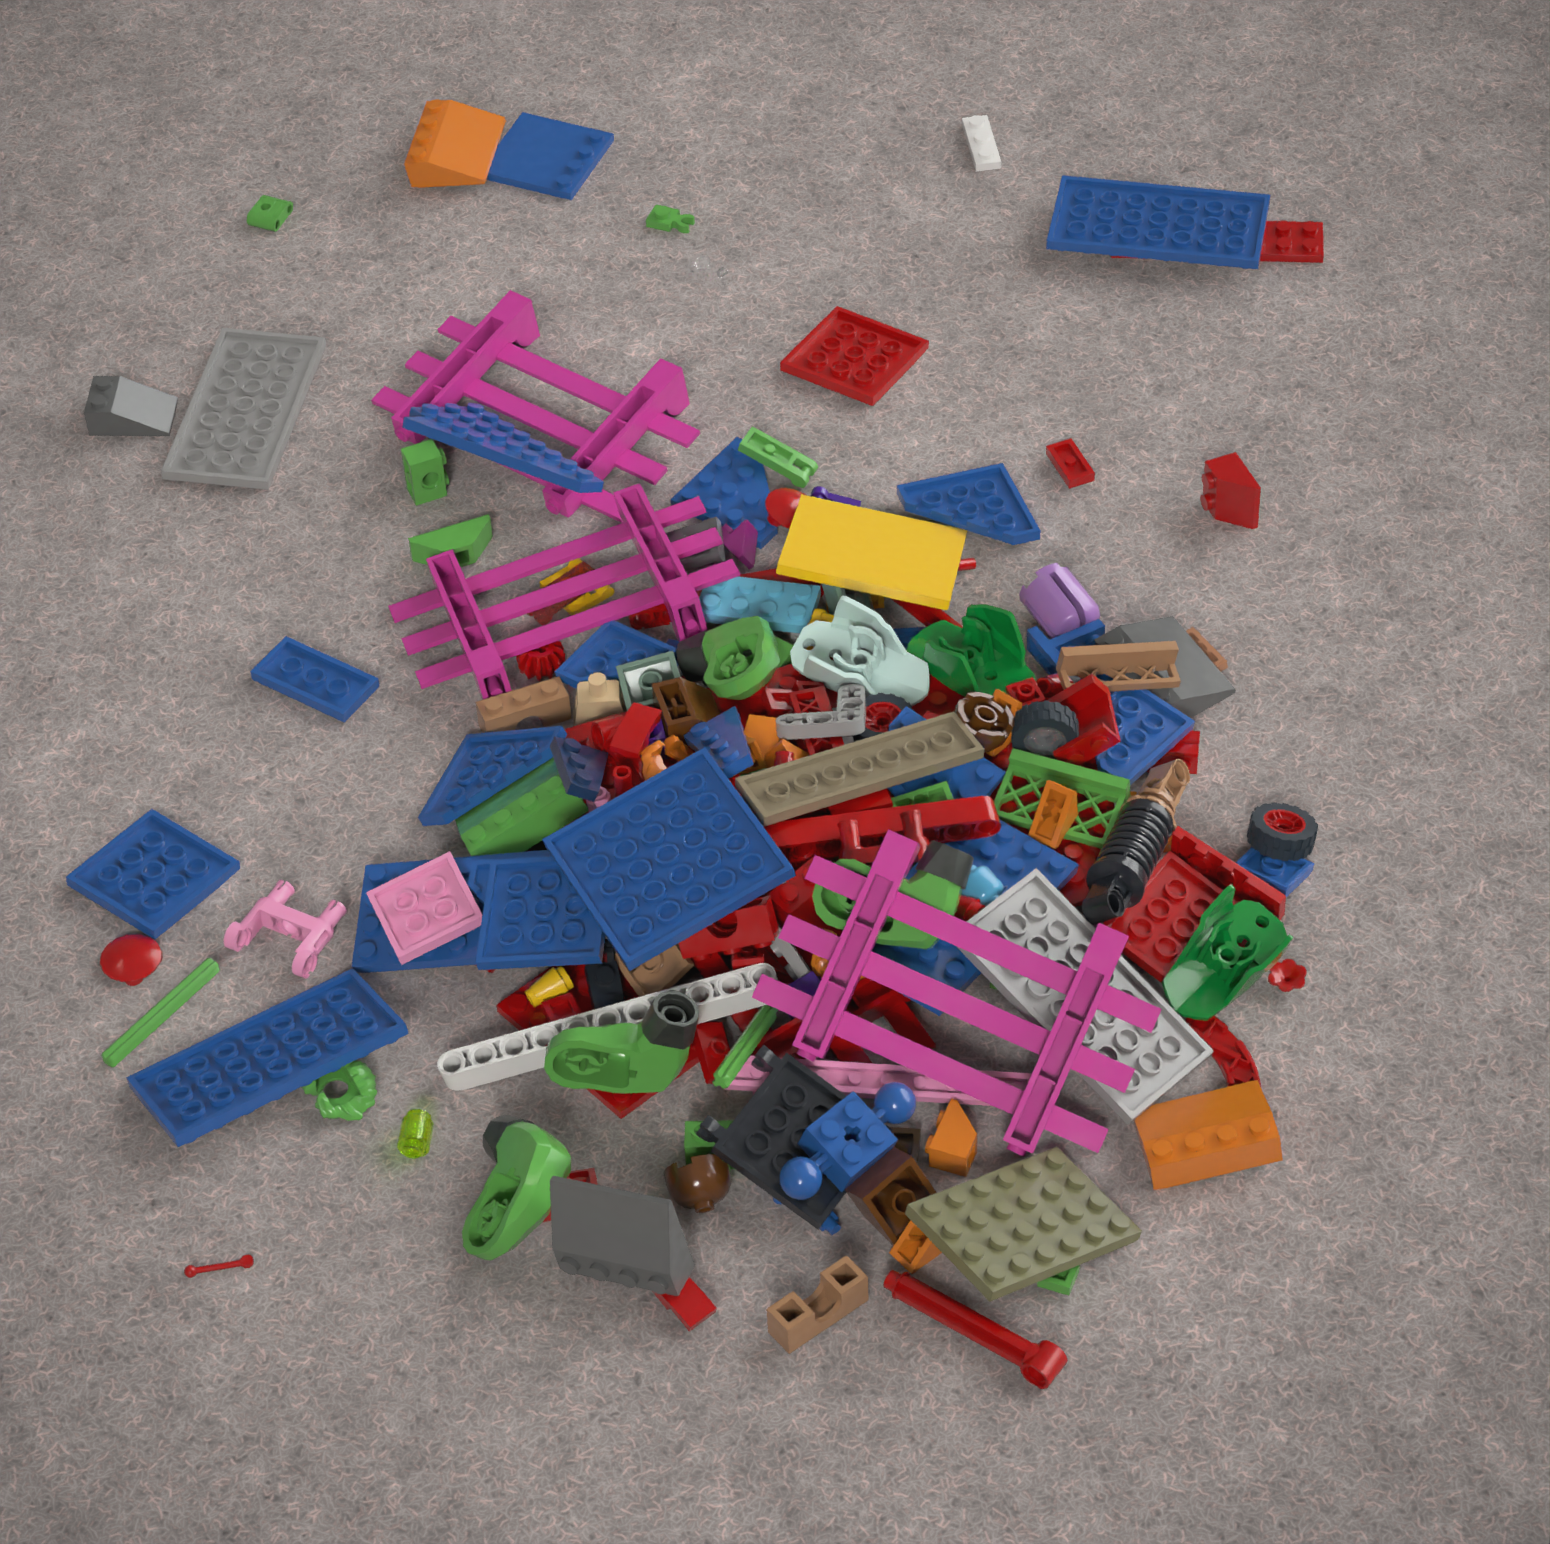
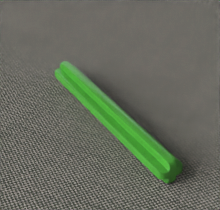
(160, 1012)
(744, 1046)

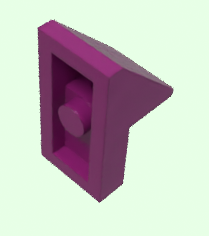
(741, 542)

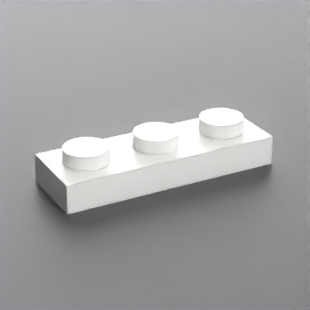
(981, 143)

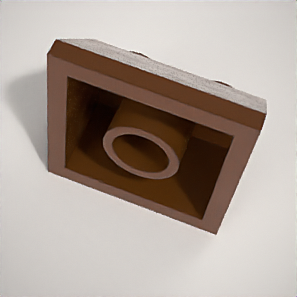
(887, 1190)

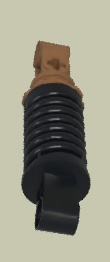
(1135, 844)

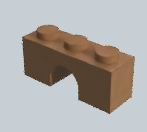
(544, 699)
(840, 1292)

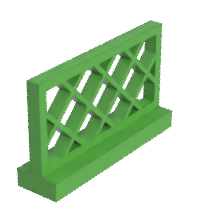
(1080, 779)

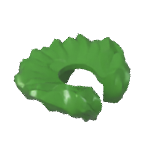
(357, 1098)

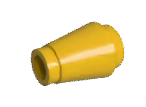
(550, 985)

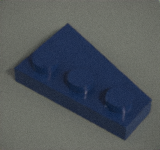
(579, 767)

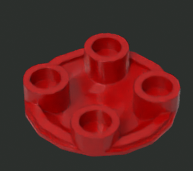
(781, 506)
(130, 958)

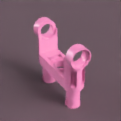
(273, 914)

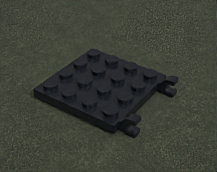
(770, 1128)

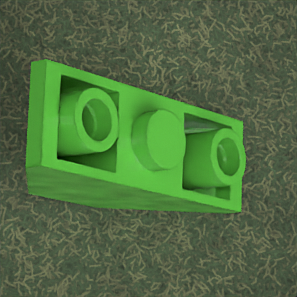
(465, 538)

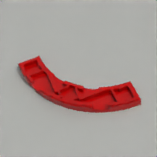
(1228, 1052)

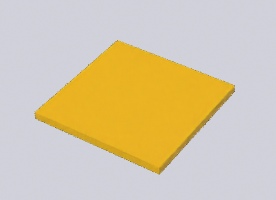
(872, 552)

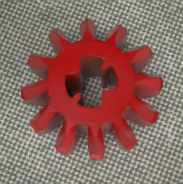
(542, 661)

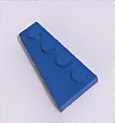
(724, 741)

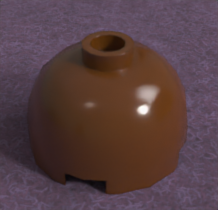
(985, 719)
(699, 1183)

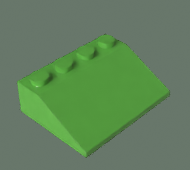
(520, 814)

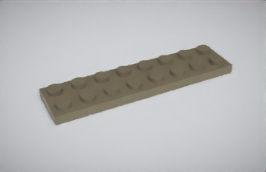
(858, 768)

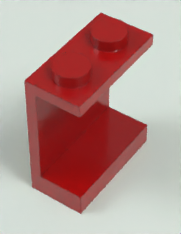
(1096, 719)

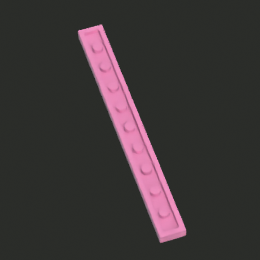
(868, 1078)

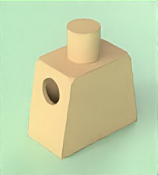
(597, 699)

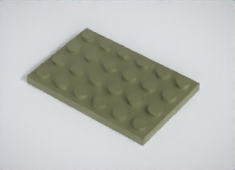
(1022, 1223)

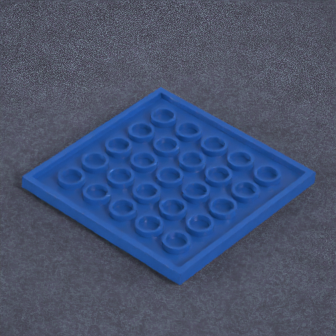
(668, 858)

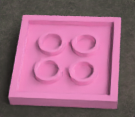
(425, 908)

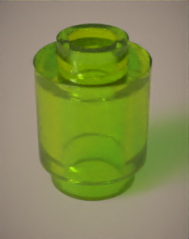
(415, 1133)

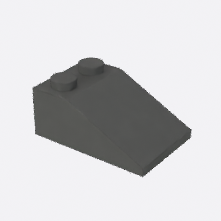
(128, 408)

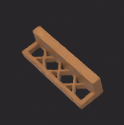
(1118, 660)

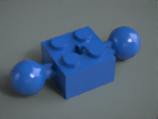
(847, 1141)

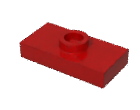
(711, 1047)

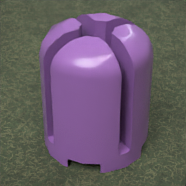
(1058, 601)

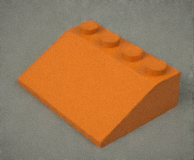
(453, 145)
(1208, 1135)

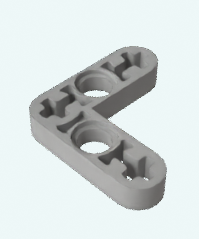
(846, 721)

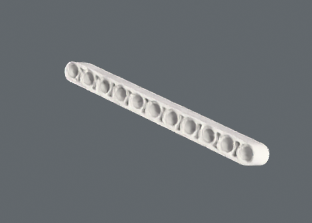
(532, 1041)

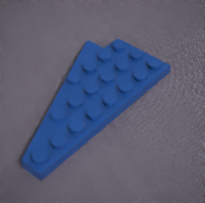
(496, 440)

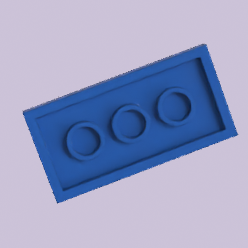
(315, 679)

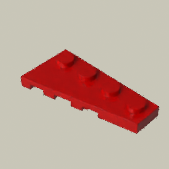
(1224, 872)

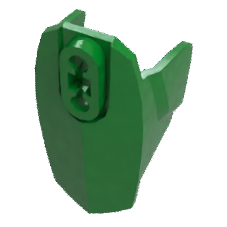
(979, 655)
(1212, 964)

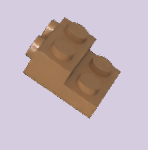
(657, 973)

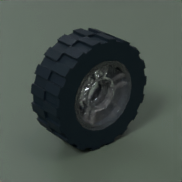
(1043, 728)

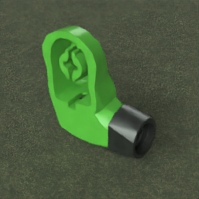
(731, 657)
(937, 883)
(626, 1054)
(518, 1187)

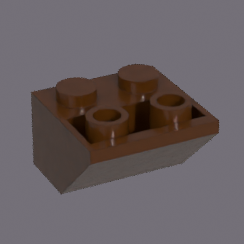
(683, 705)

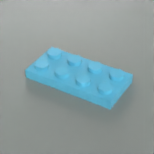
(782, 604)

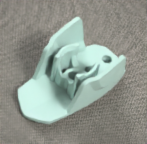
(862, 652)

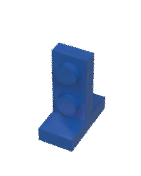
(1047, 651)

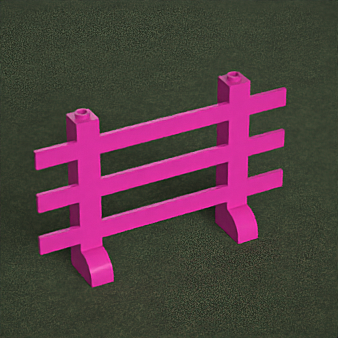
(608, 447)
(655, 555)
(1058, 1049)

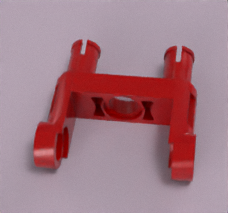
(851, 841)

